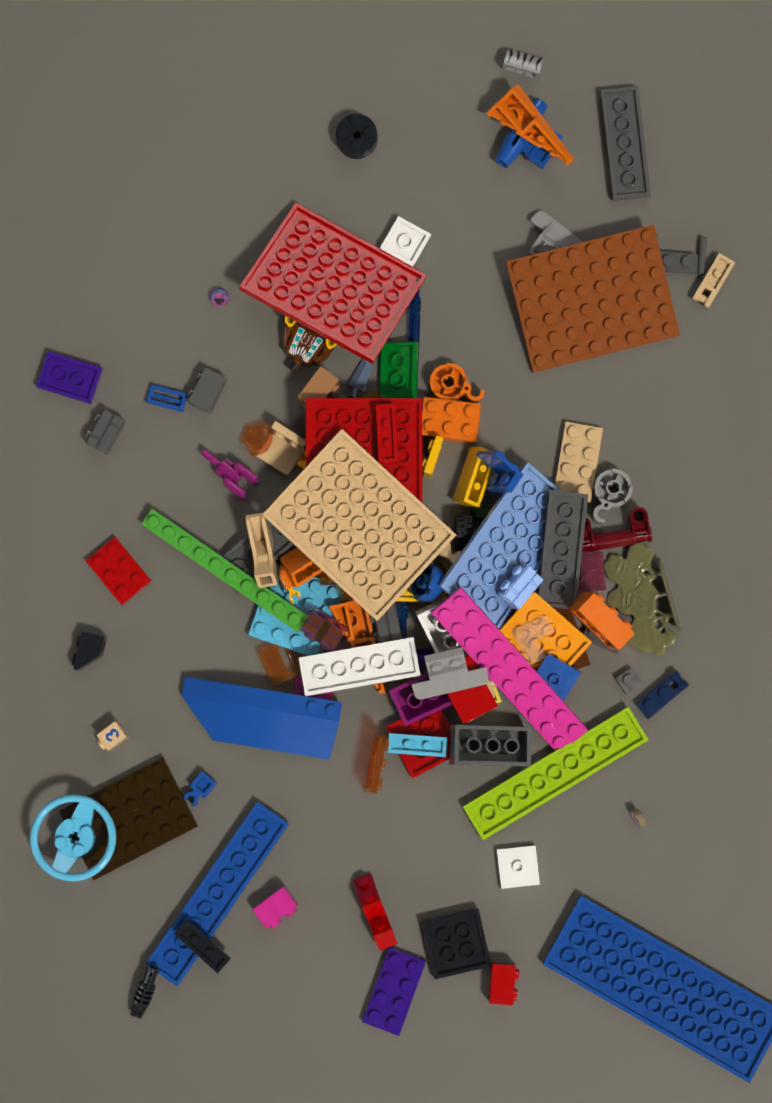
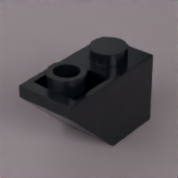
(90, 649)

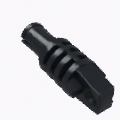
(144, 992)

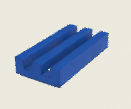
(154, 387)

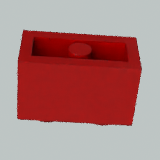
(503, 983)

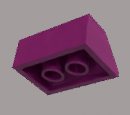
(413, 709)

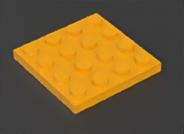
(565, 643)

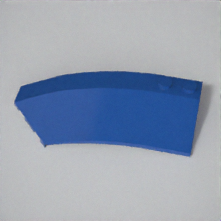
(264, 717)

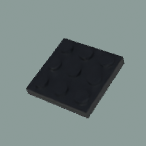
(456, 943)

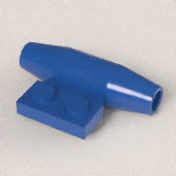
(514, 145)

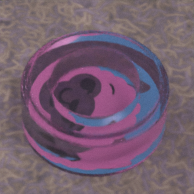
(219, 297)

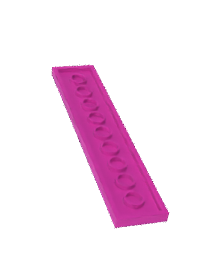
(509, 669)

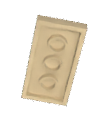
(578, 458)

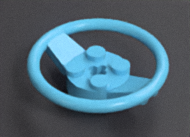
(68, 850)

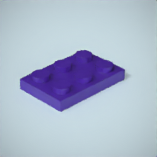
(69, 377)

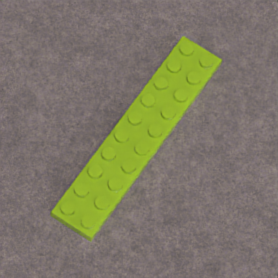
(555, 773)

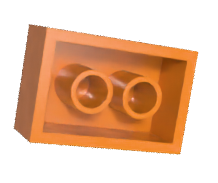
(450, 420)
(602, 620)

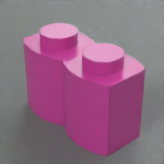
(275, 907)

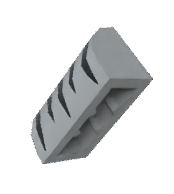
(523, 64)

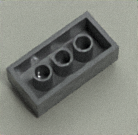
(490, 745)

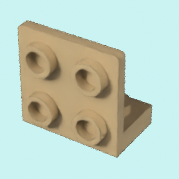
(284, 449)

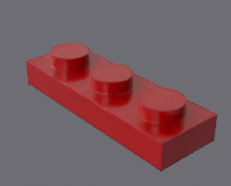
(386, 433)

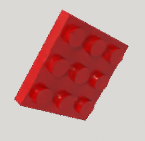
(432, 725)

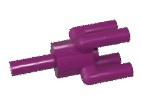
(232, 474)

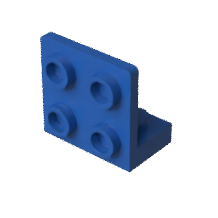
(506, 472)

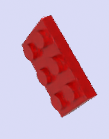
(118, 571)

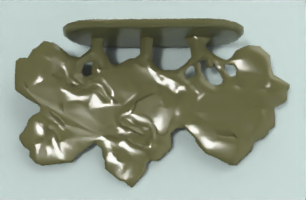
(638, 597)

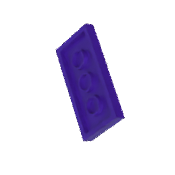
(394, 991)

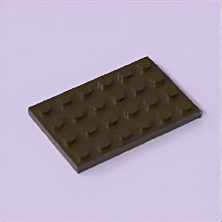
(145, 812)

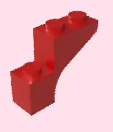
(375, 912)

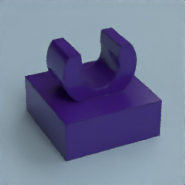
(420, 655)

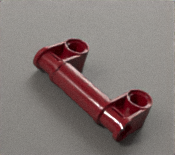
(620, 537)

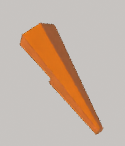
(522, 116)
(359, 627)

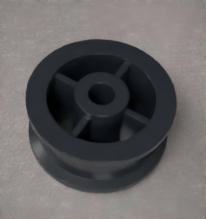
(353, 126)

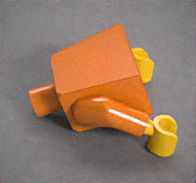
(296, 570)

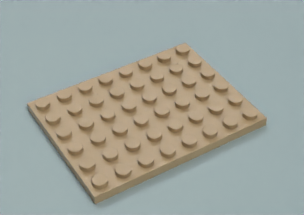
(359, 524)

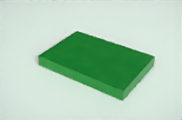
(399, 370)

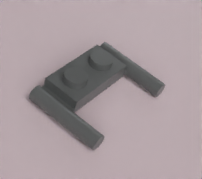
(686, 262)

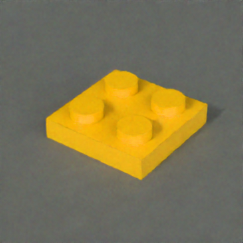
(429, 463)

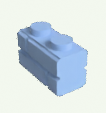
(519, 586)

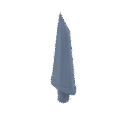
(360, 378)

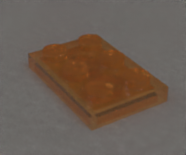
(376, 763)

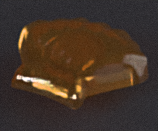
(257, 438)

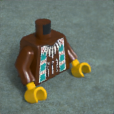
(304, 346)

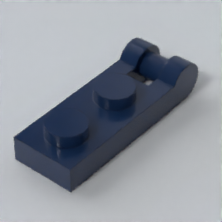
(661, 695)

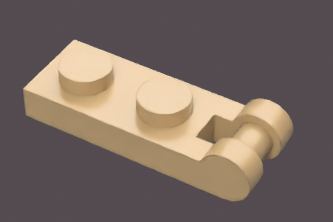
(714, 279)

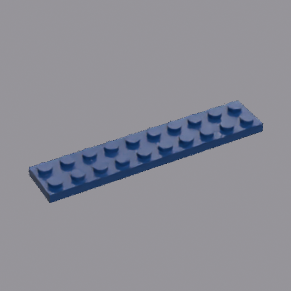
(220, 889)

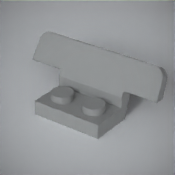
(553, 234)
(448, 674)

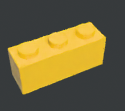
(472, 480)

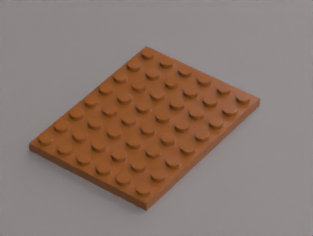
(593, 298)

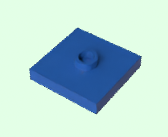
(558, 675)

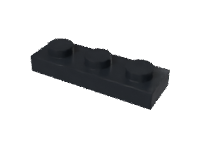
(202, 946)

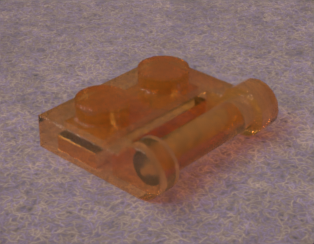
(275, 665)

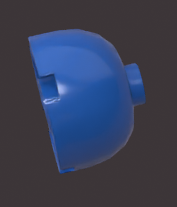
(425, 586)

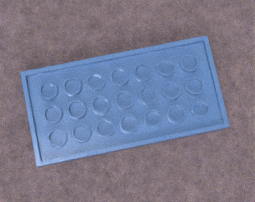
(506, 538)

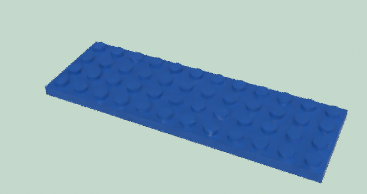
(663, 988)

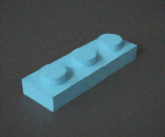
(417, 745)

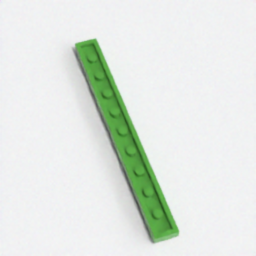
(225, 570)

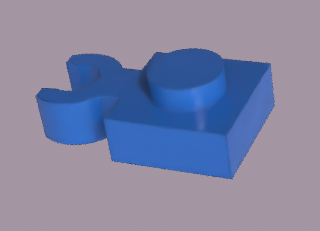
(202, 786)

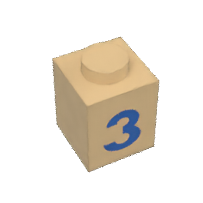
(111, 736)

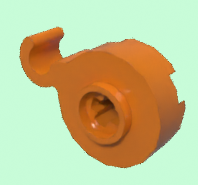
(459, 379)

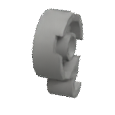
(607, 499)

